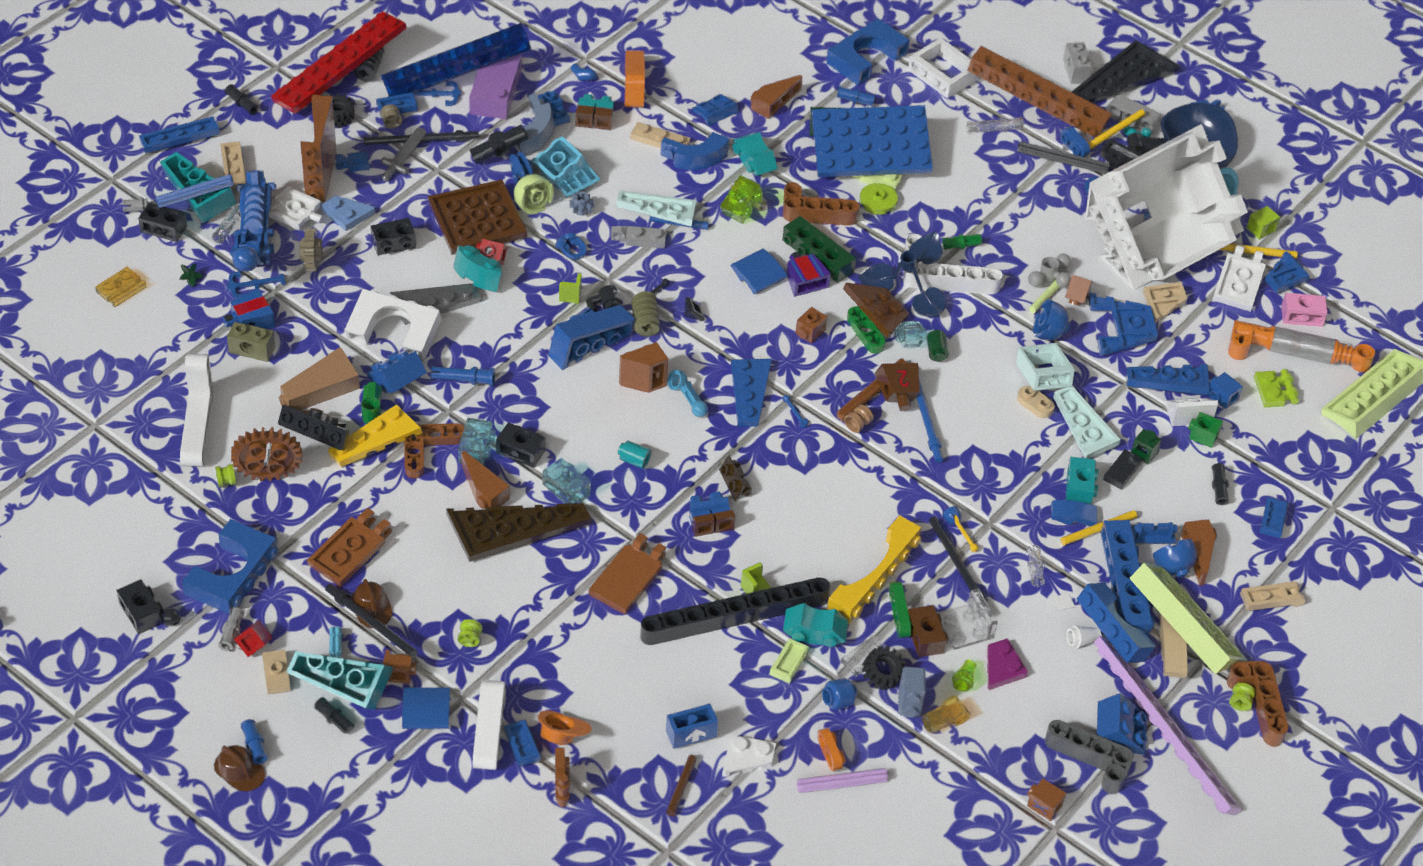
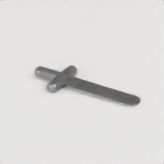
(397, 162)

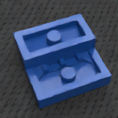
(759, 270)
(426, 708)

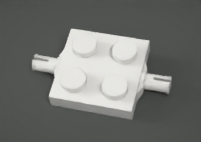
(295, 208)

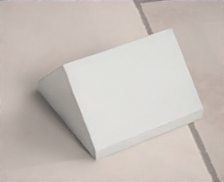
(1183, 410)

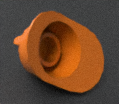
(561, 728)

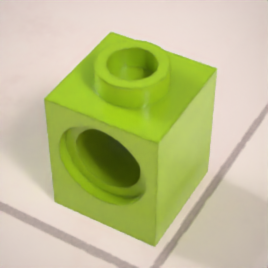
(1263, 222)

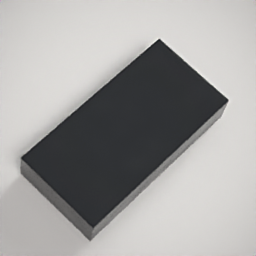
(1123, 469)

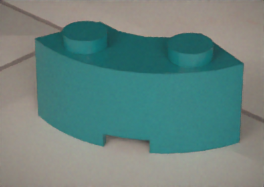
(754, 153)
(477, 268)
(815, 625)

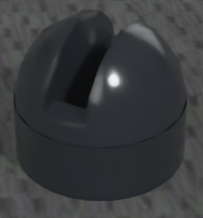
(171, 617)

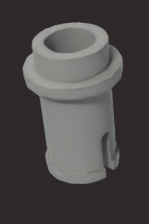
(136, 204)

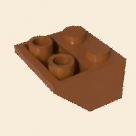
(644, 368)

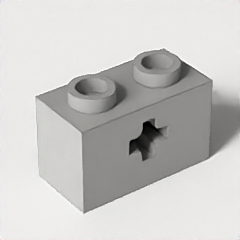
(1077, 62)

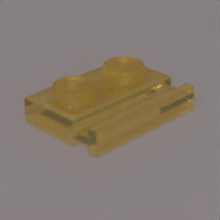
(120, 286)

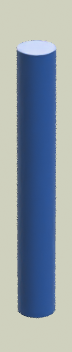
(695, 224)

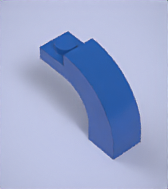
(696, 156)

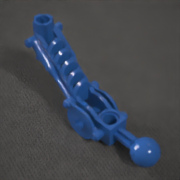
(254, 238)

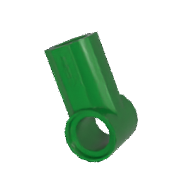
(371, 402)

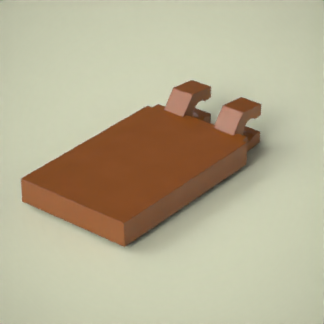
(350, 547)
(628, 575)

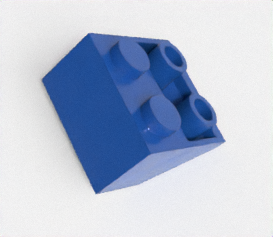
(397, 371)
(1122, 723)

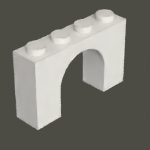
(375, 306)

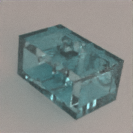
(477, 439)
(566, 482)

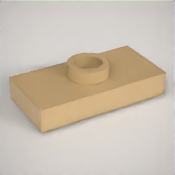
(275, 671)

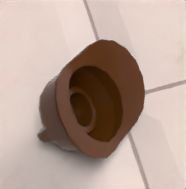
(373, 600)
(238, 769)

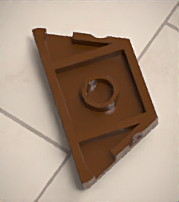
(878, 305)

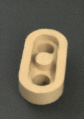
(1035, 402)

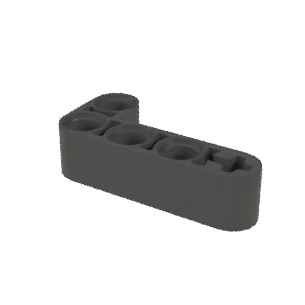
(1064, 739)

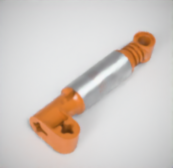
(1298, 344)

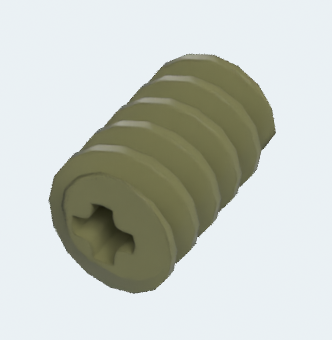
(645, 314)

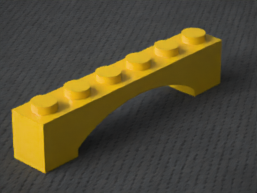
(851, 599)

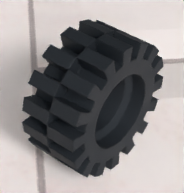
(347, 112)
(877, 677)

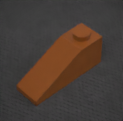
(775, 95)
(485, 485)
(1203, 538)

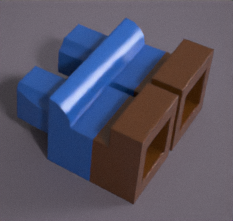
(711, 514)

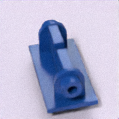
(1155, 534)

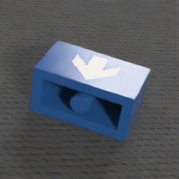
(691, 726)

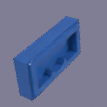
(1273, 517)
(522, 743)

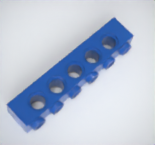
(1122, 563)

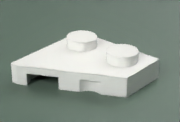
(747, 755)

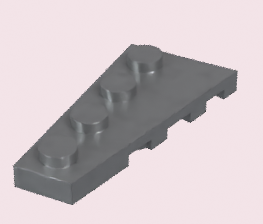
(442, 298)

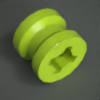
(225, 475)
(469, 633)
(1242, 697)

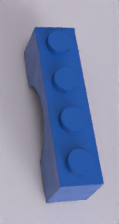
(1127, 640)

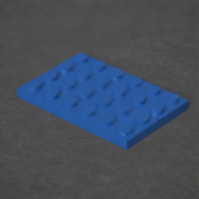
(871, 141)

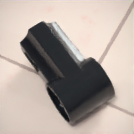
(1143, 144)

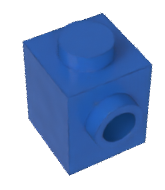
(1225, 390)

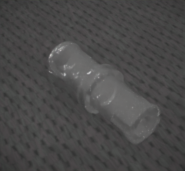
(1035, 565)

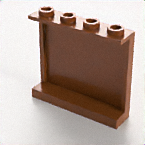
(319, 155)

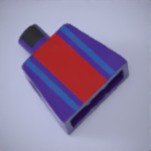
(806, 274)

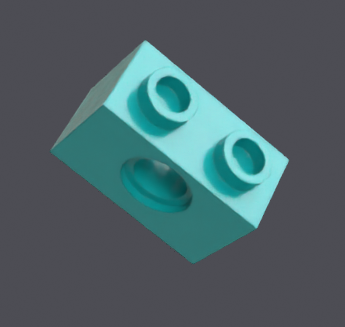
(1081, 480)

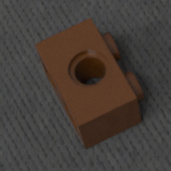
(927, 631)

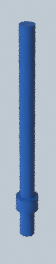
(933, 442)

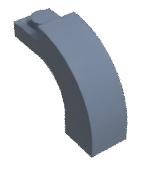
(540, 128)

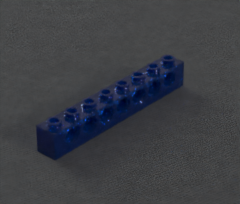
(457, 61)

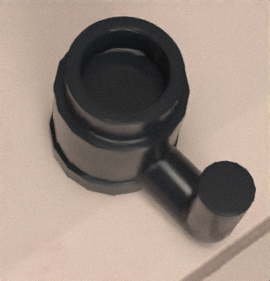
(607, 296)

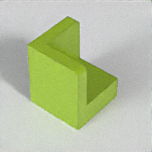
(570, 291)
(753, 580)

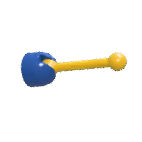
(953, 517)

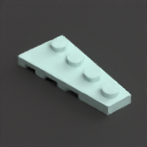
(663, 207)
(1084, 423)

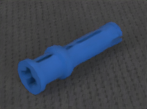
(472, 375)

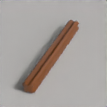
(862, 397)

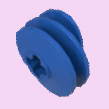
(520, 166)

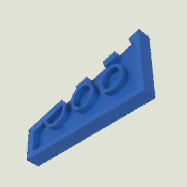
(1184, 379)
(749, 389)

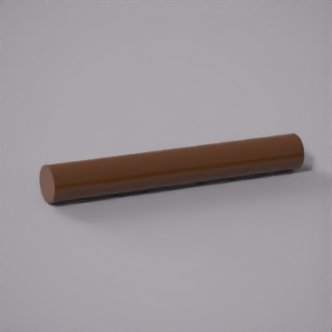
(681, 785)

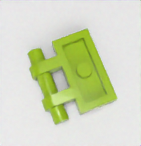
(1270, 390)

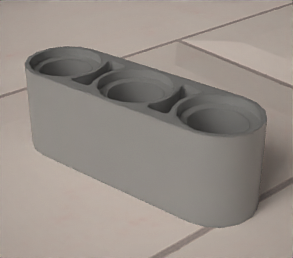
(1123, 107)

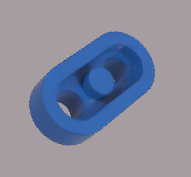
(1075, 142)

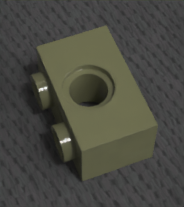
(251, 341)

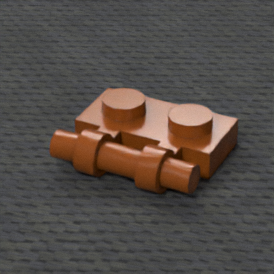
(562, 781)

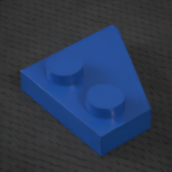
(1286, 274)

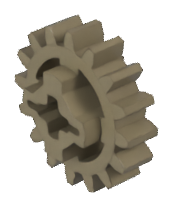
(311, 249)

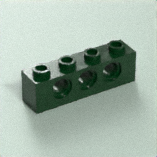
(809, 240)

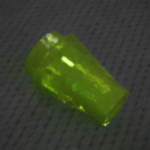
(964, 677)

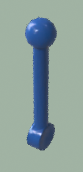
(803, 422)

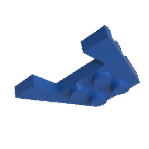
(1132, 324)

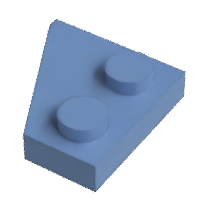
(346, 211)

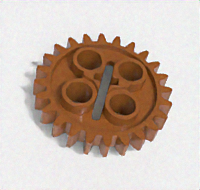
(250, 452)

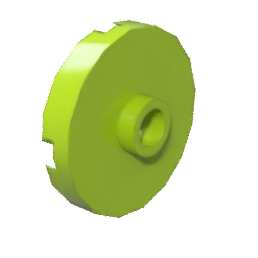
(878, 198)

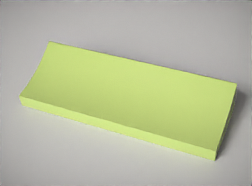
(1375, 392)
(1187, 617)

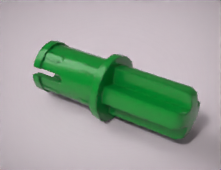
(961, 241)

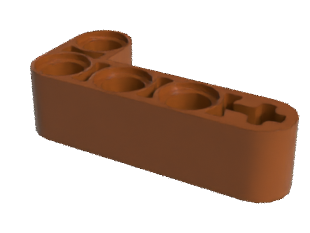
(818, 209)
(1266, 700)

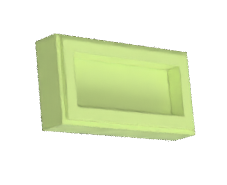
(789, 660)

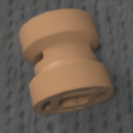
(856, 420)

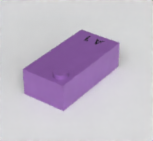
(495, 88)

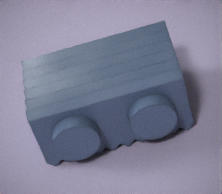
(912, 692)

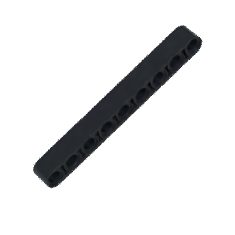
(733, 611)

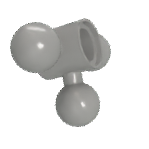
(1049, 271)

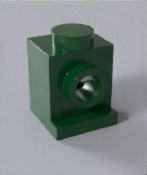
(1150, 442)

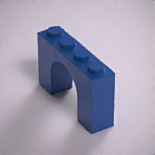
(875, 36)
(229, 590)

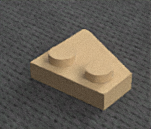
(1164, 298)

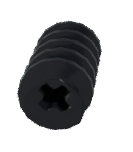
(367, 70)

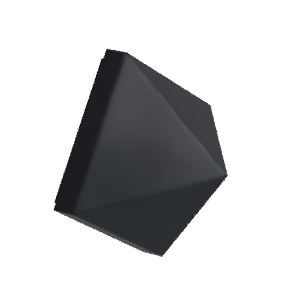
(693, 310)

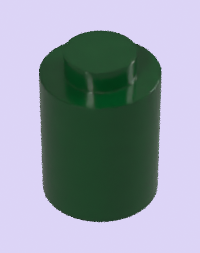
(937, 345)

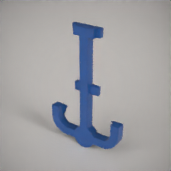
(455, 93)
(233, 286)

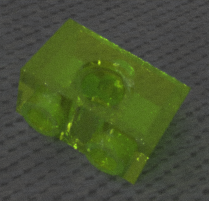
(741, 189)

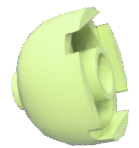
(533, 193)

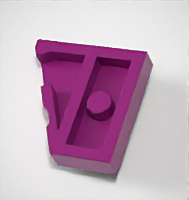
(1003, 664)

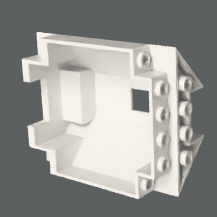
(1186, 206)

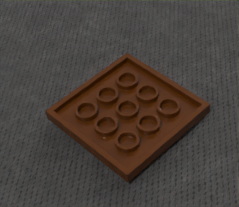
(477, 214)

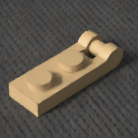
(1272, 596)

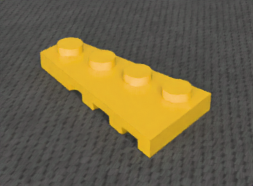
(375, 435)

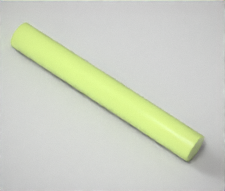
(1045, 296)

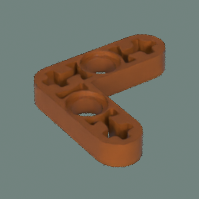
(425, 439)

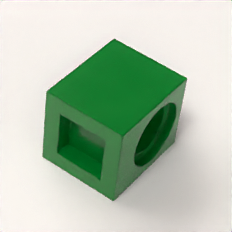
(1205, 429)

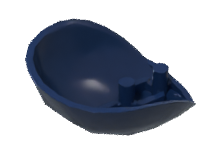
(1215, 122)

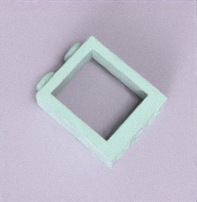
(1045, 378)

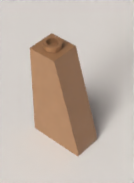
(320, 382)

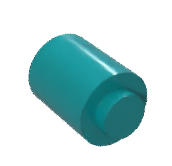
(634, 454)

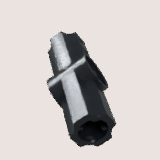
(499, 144)

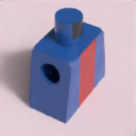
(250, 310)

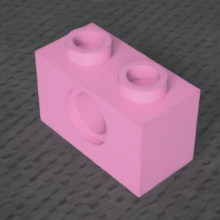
(1304, 309)

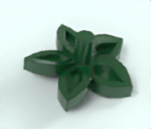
(190, 274)

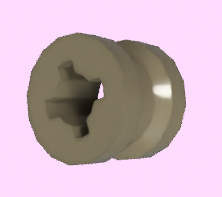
(391, 116)

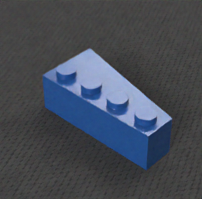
(589, 334)

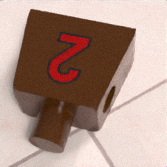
(899, 383)

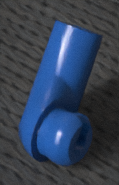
(583, 74)

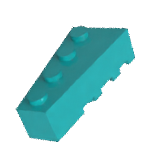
(184, 174)
(346, 678)

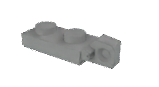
(639, 236)

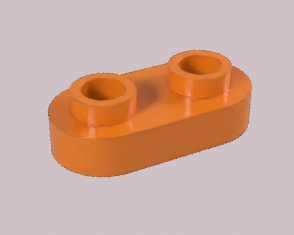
(828, 744)

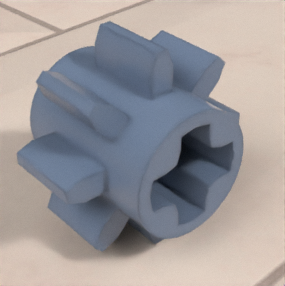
(581, 203)

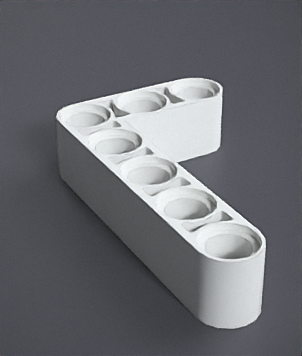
(953, 277)
(198, 410)

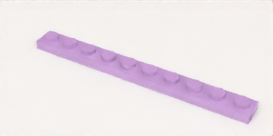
(1171, 732)

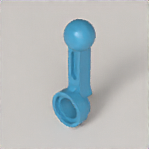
(699, 407)

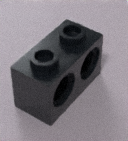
(162, 222)
(393, 236)

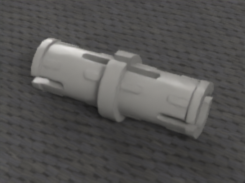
(231, 629)

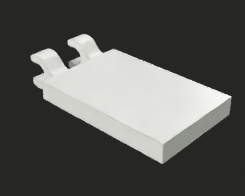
(1239, 280)

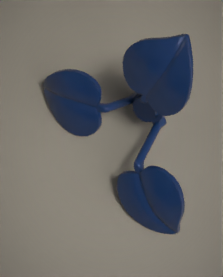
(928, 251)

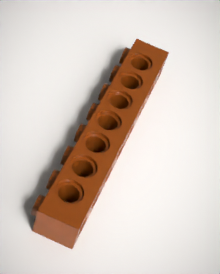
(1039, 92)

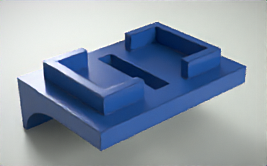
(716, 109)

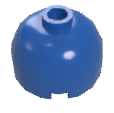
(1051, 322)
(1177, 558)

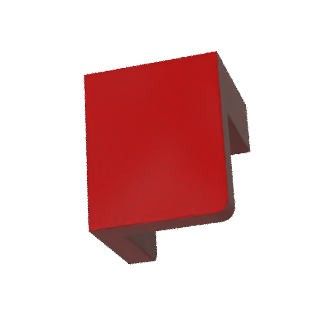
(253, 638)

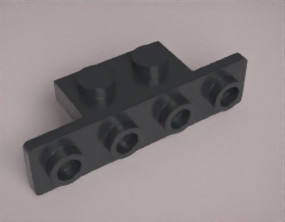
(315, 425)

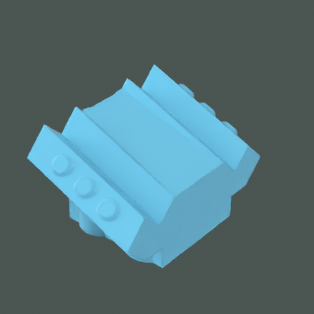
(565, 167)

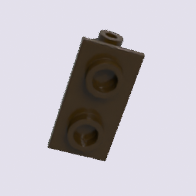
(734, 478)

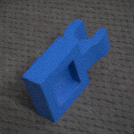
(354, 161)

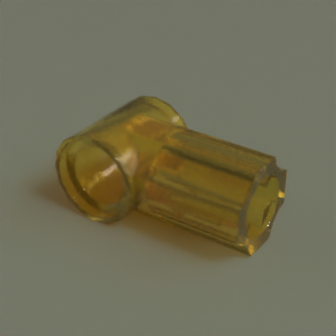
(950, 712)

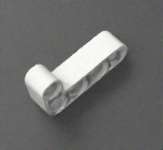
(489, 723)

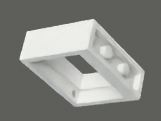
(936, 79)

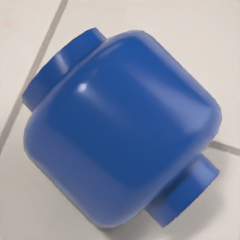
(839, 693)

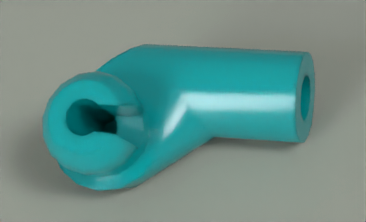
(1146, 132)

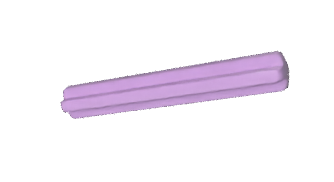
(842, 780)

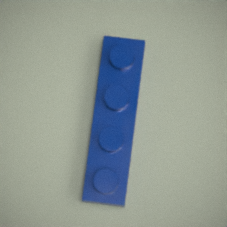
(179, 134)

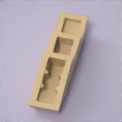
(1172, 650)

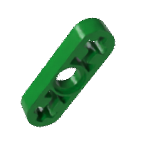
(866, 337)
(899, 609)

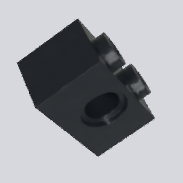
(520, 444)
(140, 606)

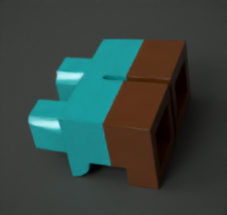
(589, 107)

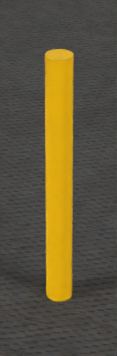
(1115, 129)
(1266, 251)
(1095, 528)

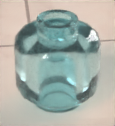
(910, 334)

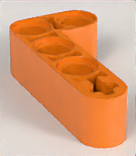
(634, 78)

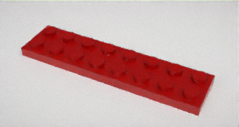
(338, 62)

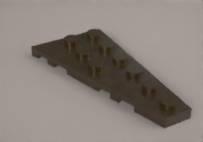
(509, 527)

